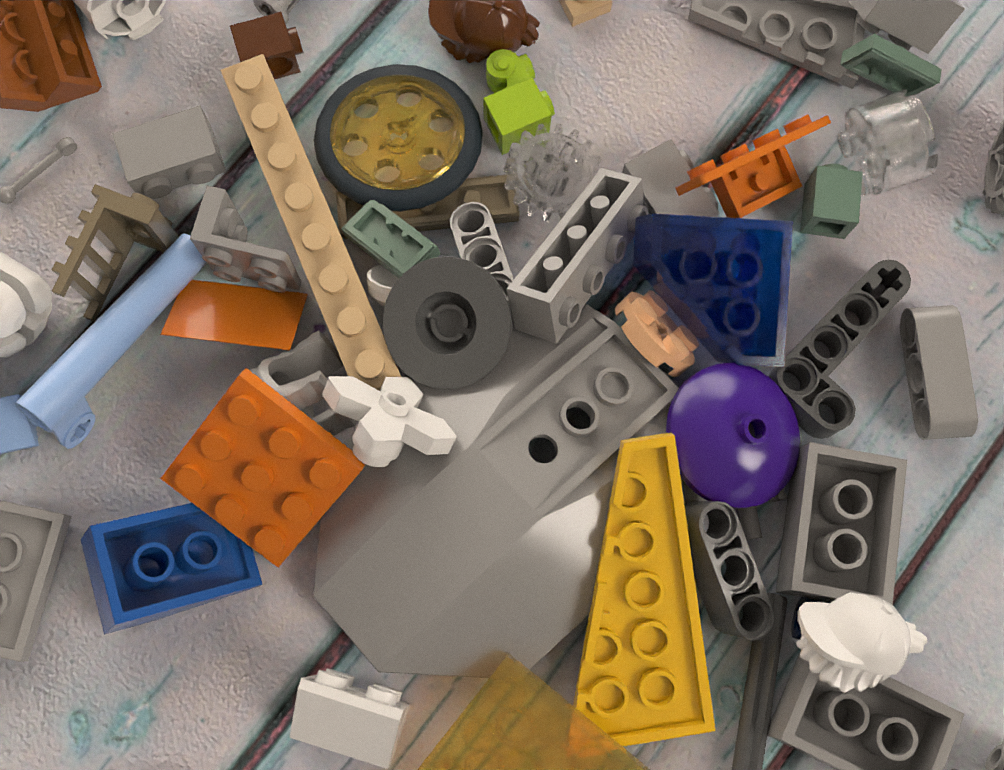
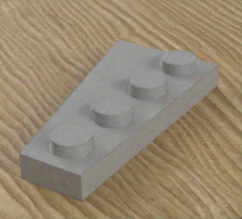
(793, 30)

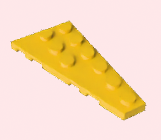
(644, 637)

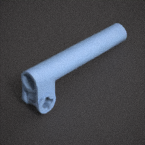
(58, 396)

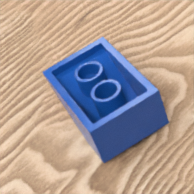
(164, 565)

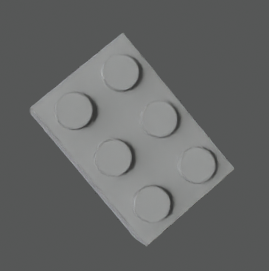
(842, 524)
(865, 729)

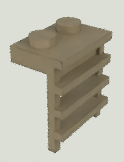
(117, 224)

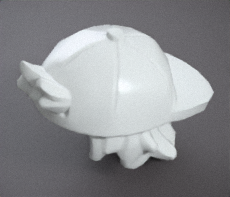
(856, 640)

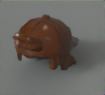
(481, 27)

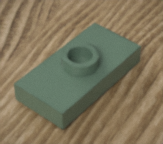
(890, 65)
(388, 238)

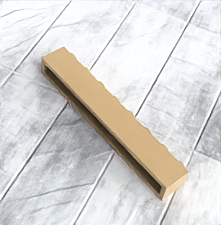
(310, 223)

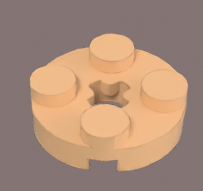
(656, 333)

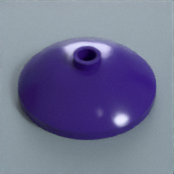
(713, 437)

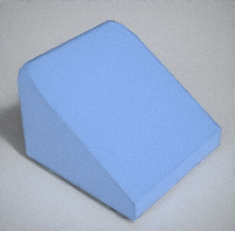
(15, 429)

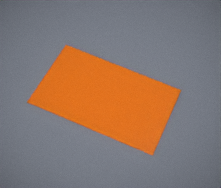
(235, 314)

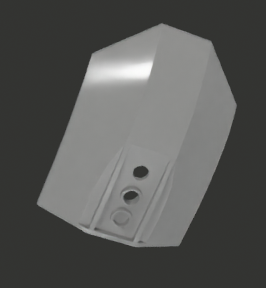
(484, 547)

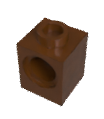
(272, 39)

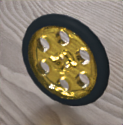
(415, 185)

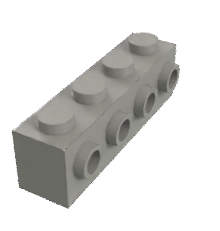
(577, 256)

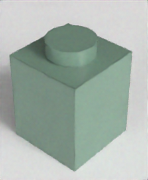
(831, 201)

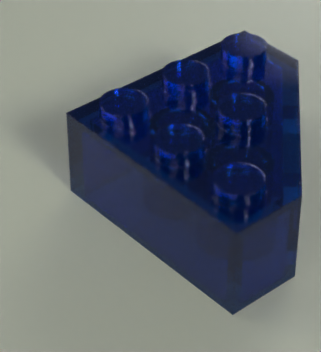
(721, 280)

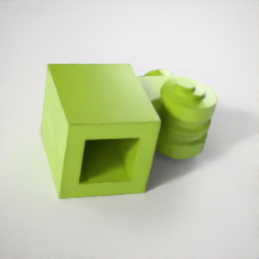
(516, 99)

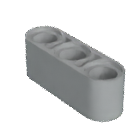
(480, 243)
(938, 372)

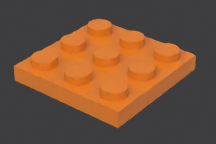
(262, 468)

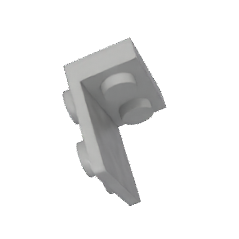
(222, 242)

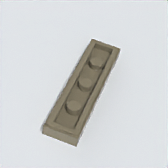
(484, 190)

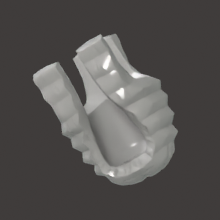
(302, 376)

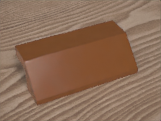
(43, 55)

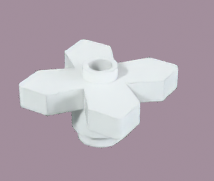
(387, 419)

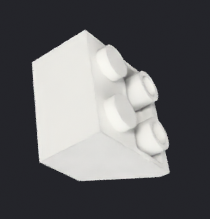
(349, 718)

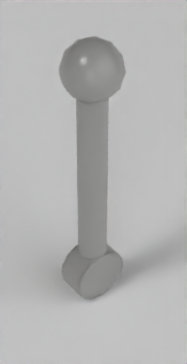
(64, 148)

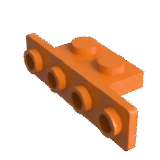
(754, 177)

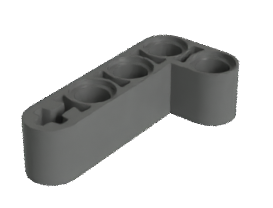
(841, 339)

